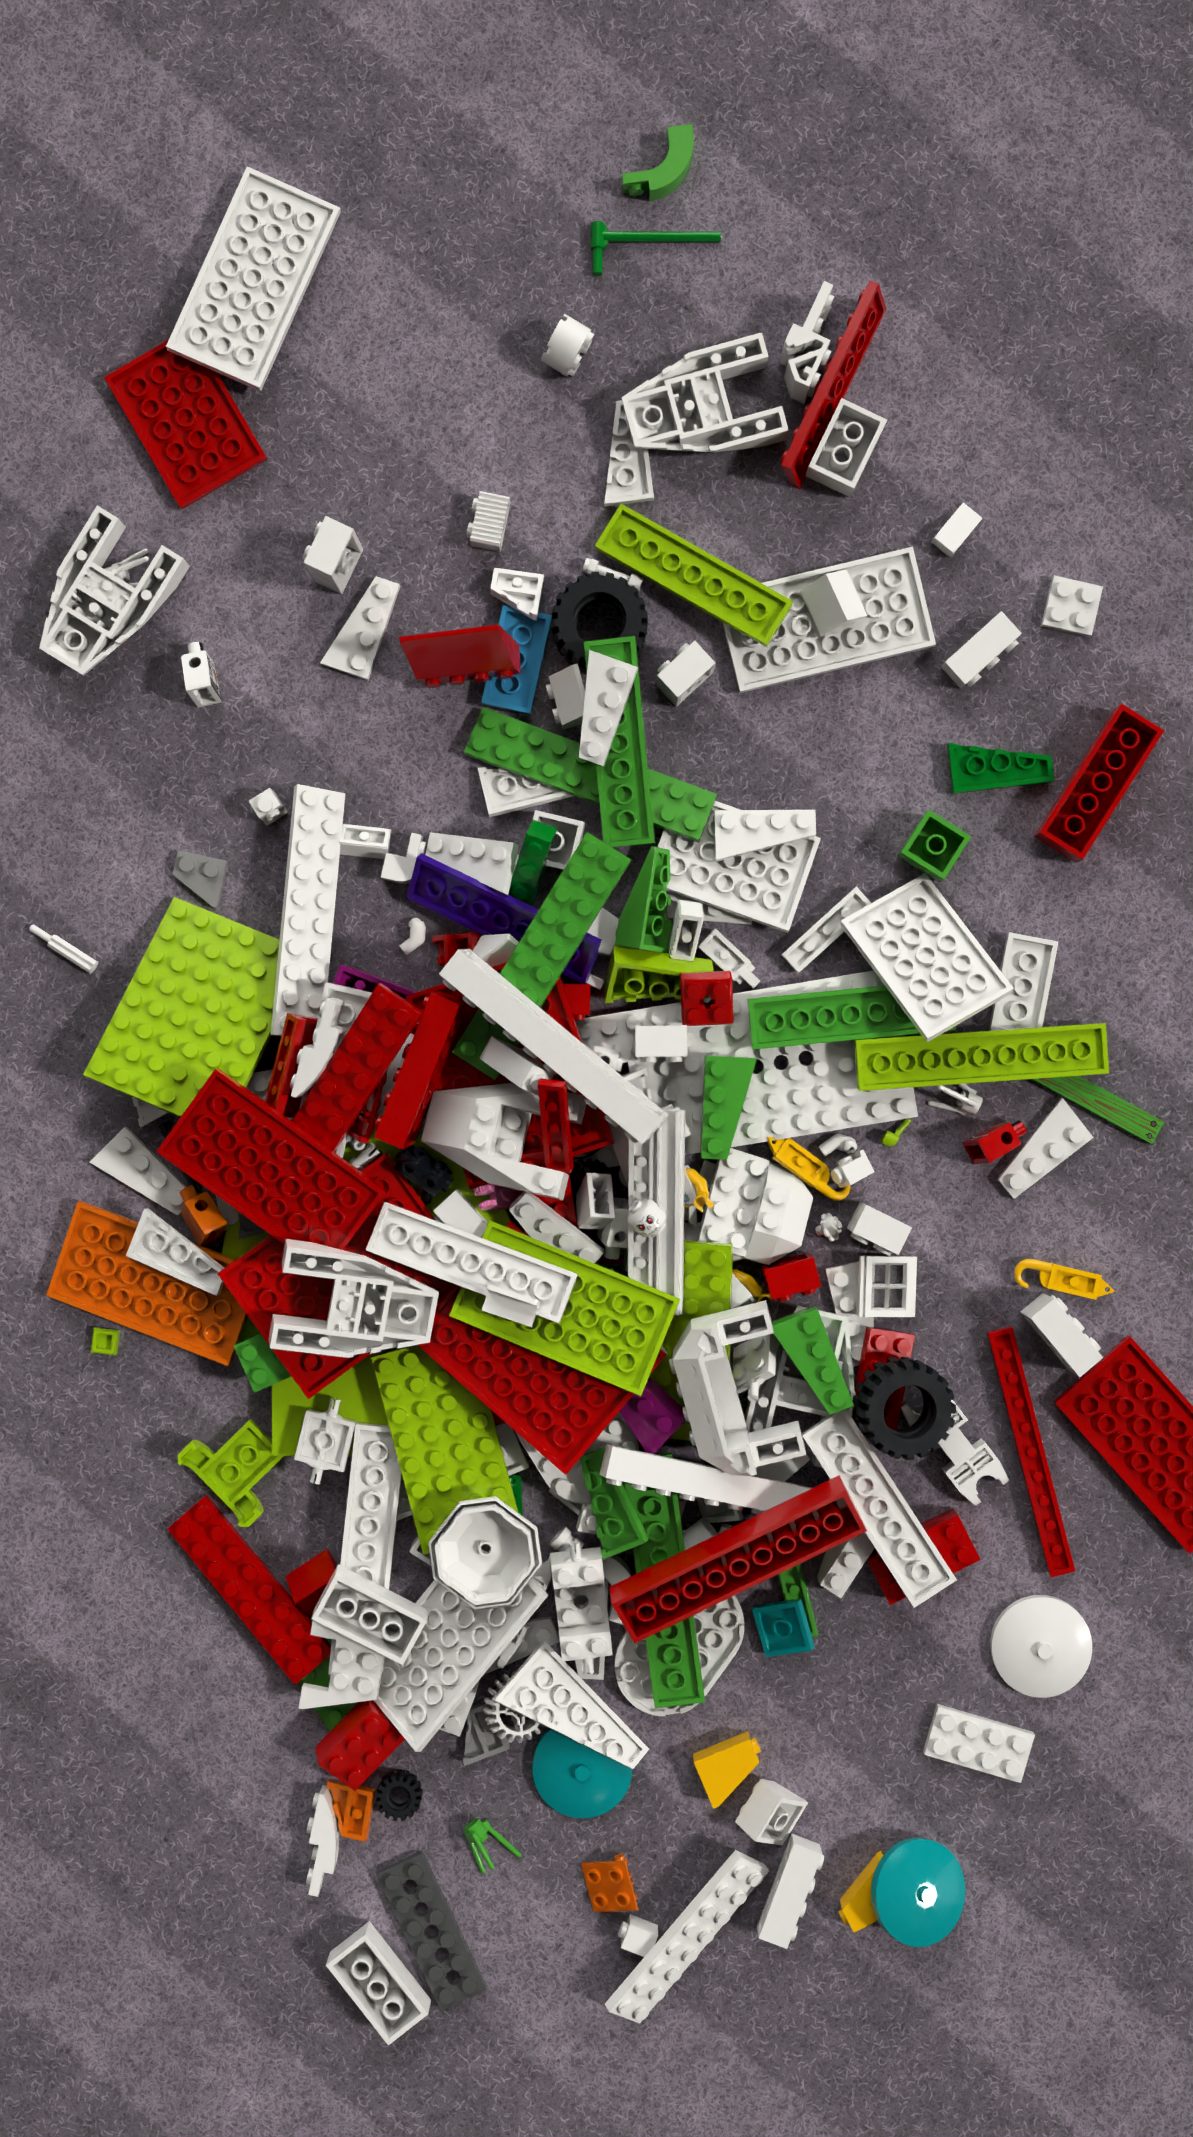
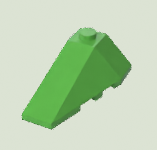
(645, 914)

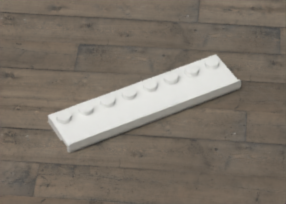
(659, 1175)

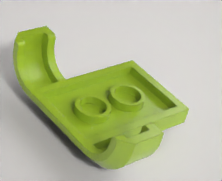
(234, 1469)

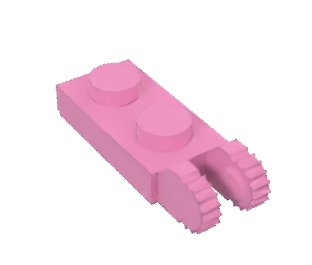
(500, 1197)

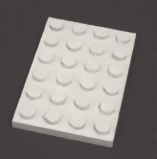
(755, 885)
(926, 957)

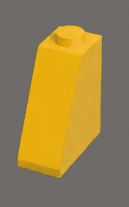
(726, 1765)
(857, 1902)

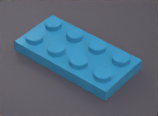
(532, 636)

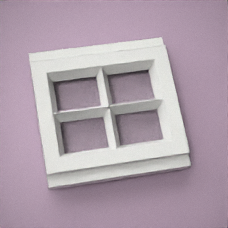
(887, 1286)

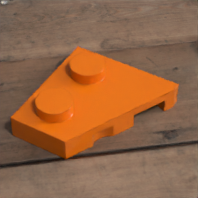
(352, 1809)

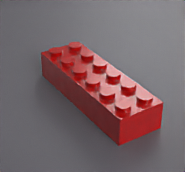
(1098, 783)
(421, 1069)

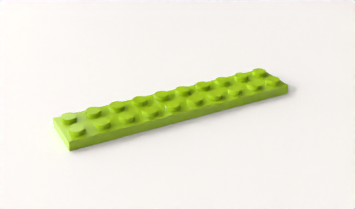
(981, 1057)

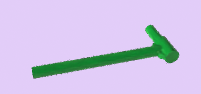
(601, 236)

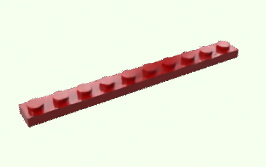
(1030, 1451)

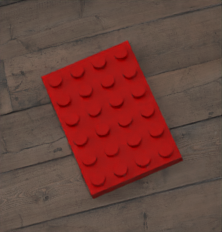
(185, 423)

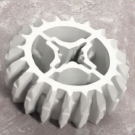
(510, 1732)

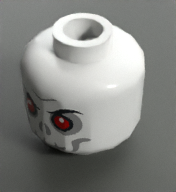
(646, 1218)

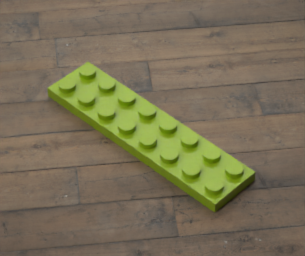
(694, 575)

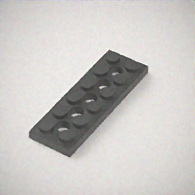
(423, 1945)

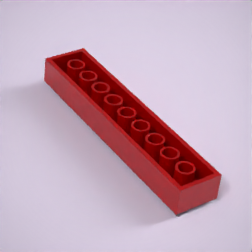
(736, 1559)

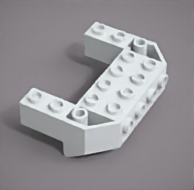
(712, 1396)

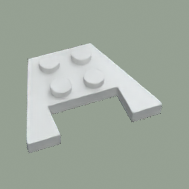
(353, 1677)

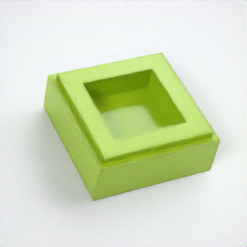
(105, 1340)

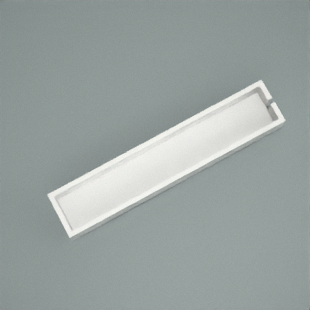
(553, 1045)

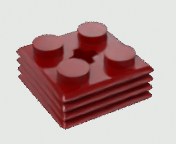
(693, 991)

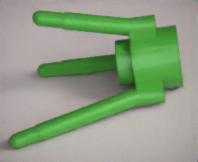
(476, 1834)

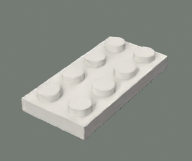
(1029, 969)
(736, 1198)
(978, 1743)

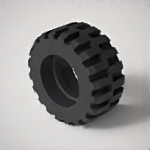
(593, 590)
(930, 1425)

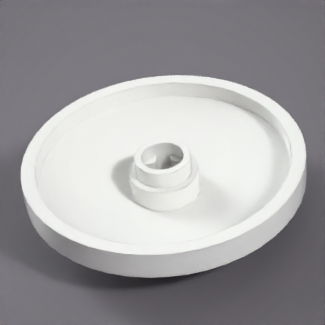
(1041, 1646)

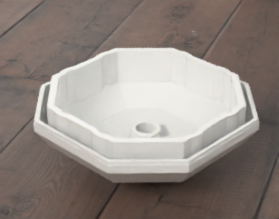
(478, 1575)

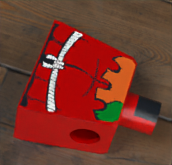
(994, 1142)

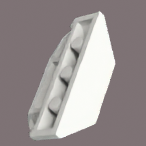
(779, 1217)

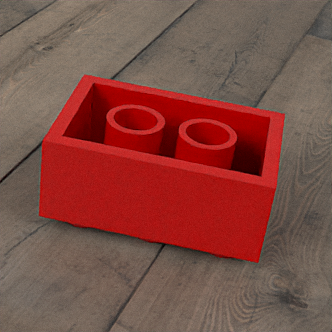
(358, 1744)

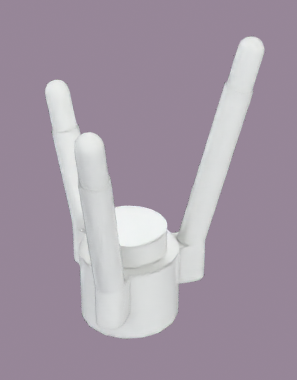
(121, 568)
(967, 1101)

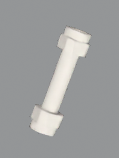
(593, 566)

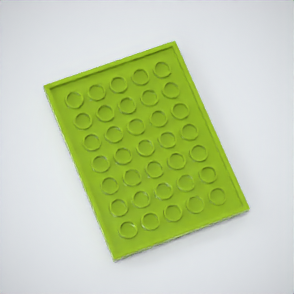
(190, 1008)

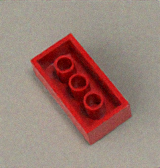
(950, 1540)

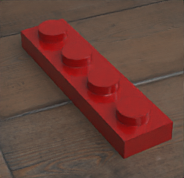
(555, 1125)

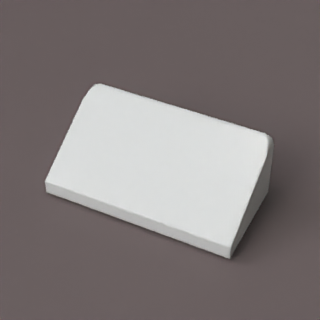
(365, 841)

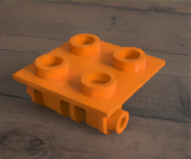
(610, 1885)

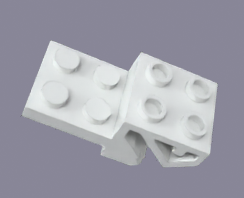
(806, 350)

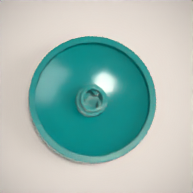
(576, 1777)
(918, 1892)

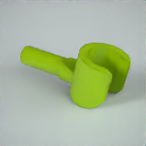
(889, 1138)

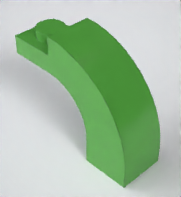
(669, 174)

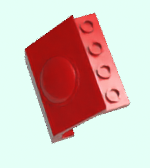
(297, 1033)

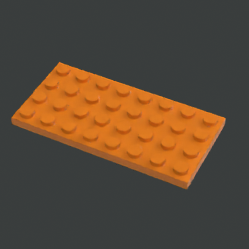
(107, 1283)

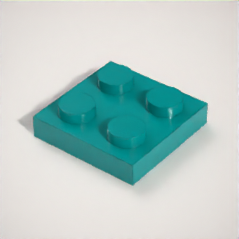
(783, 1627)

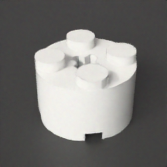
(566, 344)

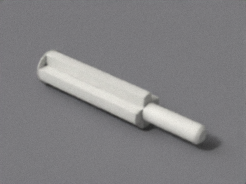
(66, 950)

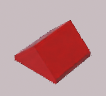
(310, 1580)

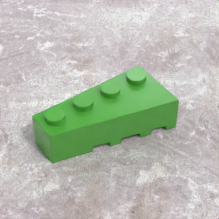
(724, 1094)

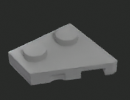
(201, 875)

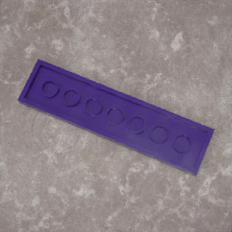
(485, 909)

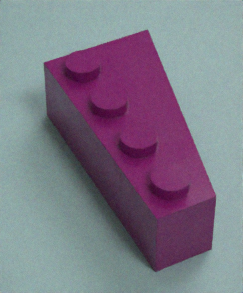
(652, 1416)

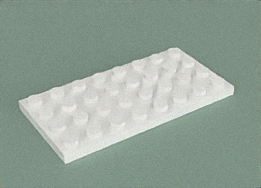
(253, 279)
(893, 626)
(449, 1658)

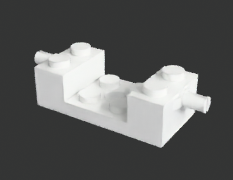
(584, 1627)

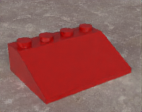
(462, 655)

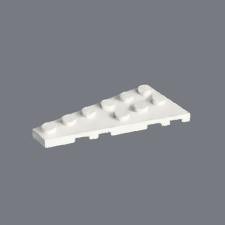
(562, 1701)

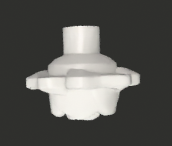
(829, 1227)

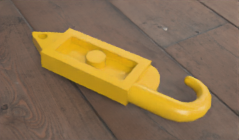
(805, 1166)
(1064, 1279)

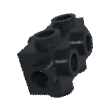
(423, 1171)

